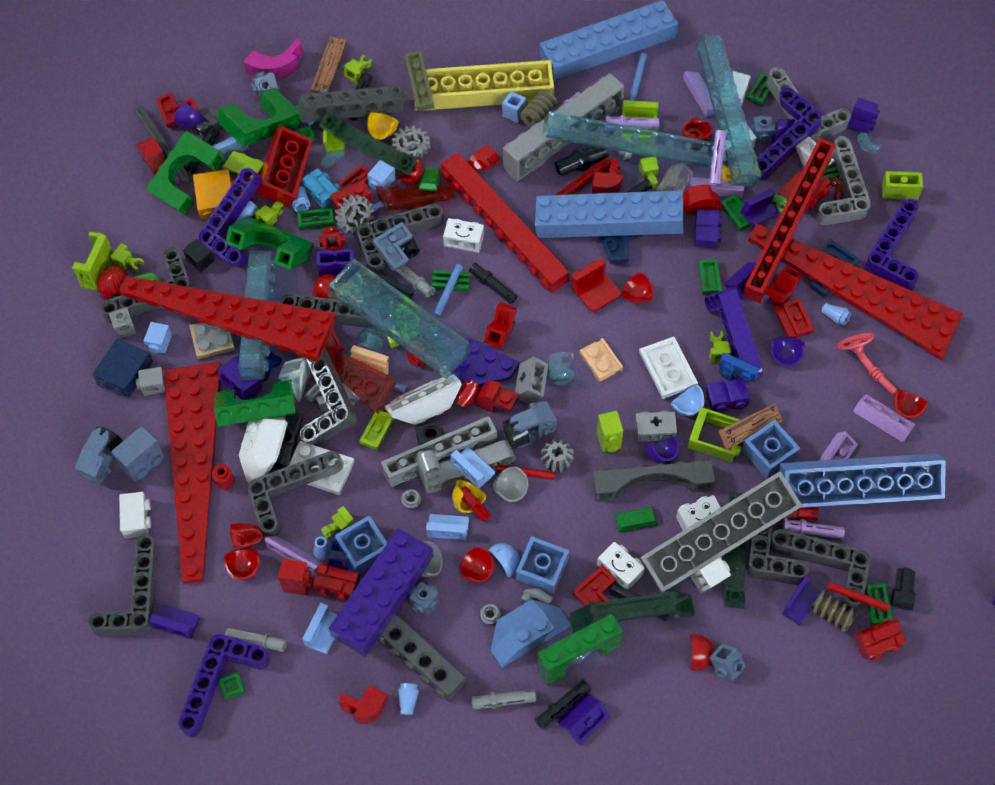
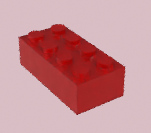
(284, 166)

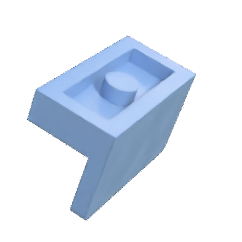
(228, 146)
(472, 467)
(447, 527)
(318, 634)

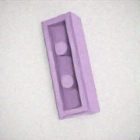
(699, 91)
(725, 189)
(884, 418)
(840, 447)
(291, 552)

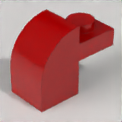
(151, 153)
(608, 182)
(700, 198)
(784, 285)
(501, 326)
(494, 396)
(368, 708)

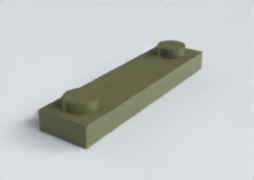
(419, 81)

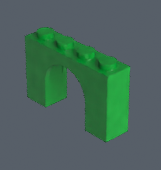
(249, 130)
(187, 150)
(290, 248)
(277, 403)
(601, 635)

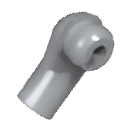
(536, 593)

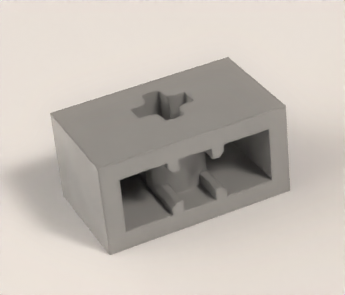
(531, 380)
(648, 432)

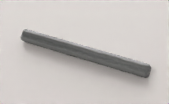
(156, 134)

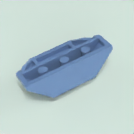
(525, 630)

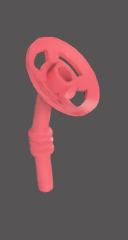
(856, 345)

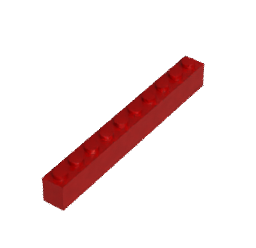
(789, 220)
(504, 223)

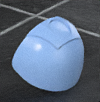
(689, 401)
(507, 556)

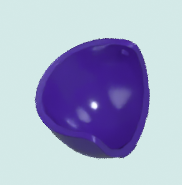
(187, 117)
(781, 127)
(787, 350)
(663, 451)

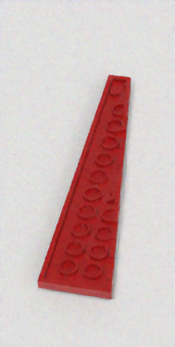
(903, 310)
(273, 323)
(192, 435)

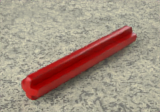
(585, 178)

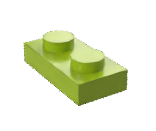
(376, 430)

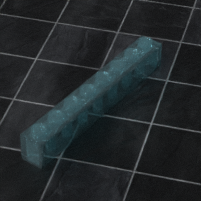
(258, 286)

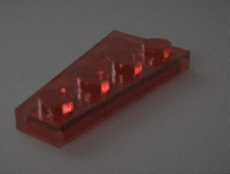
(409, 197)
(366, 382)

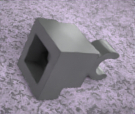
(211, 121)

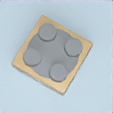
(210, 340)

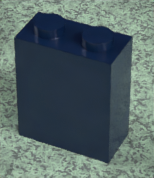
(121, 367)

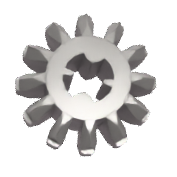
(563, 460)

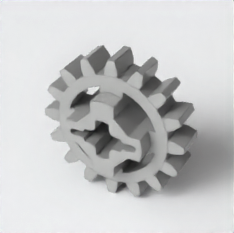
(411, 141)
(351, 212)

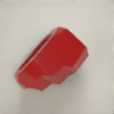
(484, 159)
(245, 535)

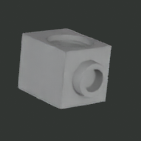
(122, 323)
(151, 381)

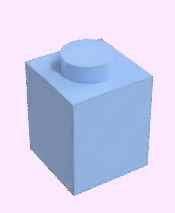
(513, 106)
(381, 175)
(157, 338)

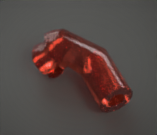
(838, 188)

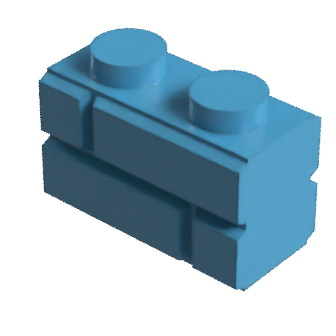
(320, 187)

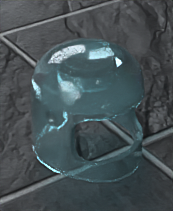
(371, 340)
(559, 372)

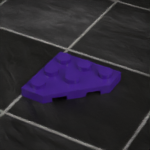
(485, 365)

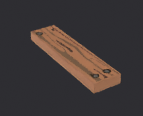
(329, 65)
(746, 427)

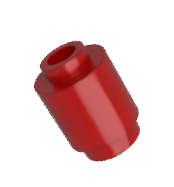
(467, 393)
(223, 477)

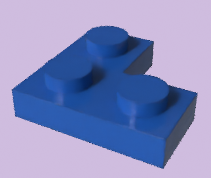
(732, 367)

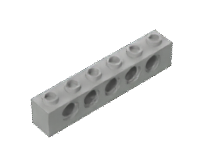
(405, 465)

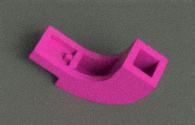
(280, 65)

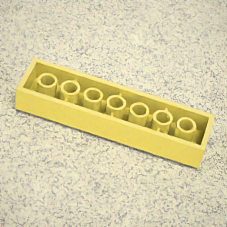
(488, 83)

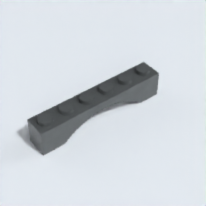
(692, 475)

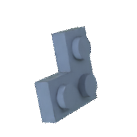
(389, 245)

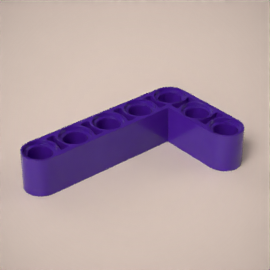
(790, 135)
(229, 217)
(885, 263)
(735, 325)
(204, 674)

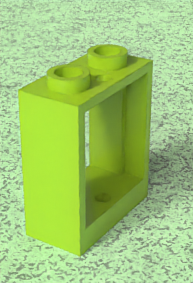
(716, 419)

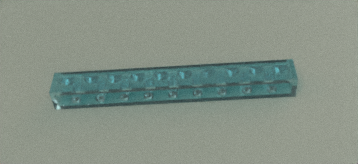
(728, 110)
(628, 139)

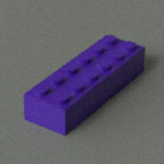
(381, 592)

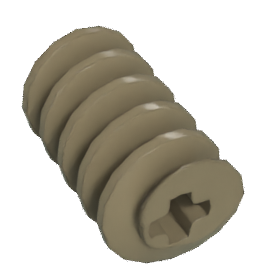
(538, 108)
(834, 612)

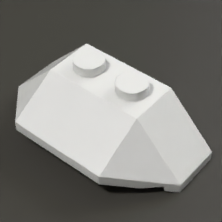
(425, 400)
(261, 445)

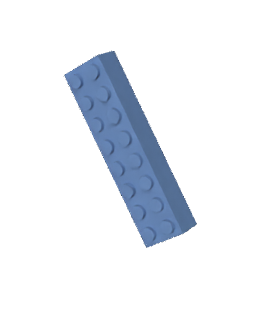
(609, 39)
(609, 214)
(867, 479)

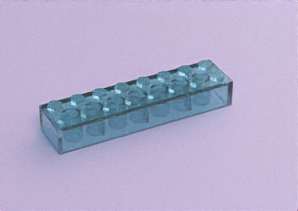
(400, 318)

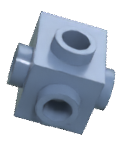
(268, 78)
(763, 129)
(424, 604)
(727, 662)

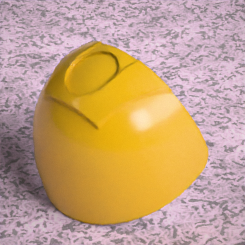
(381, 125)
(458, 494)

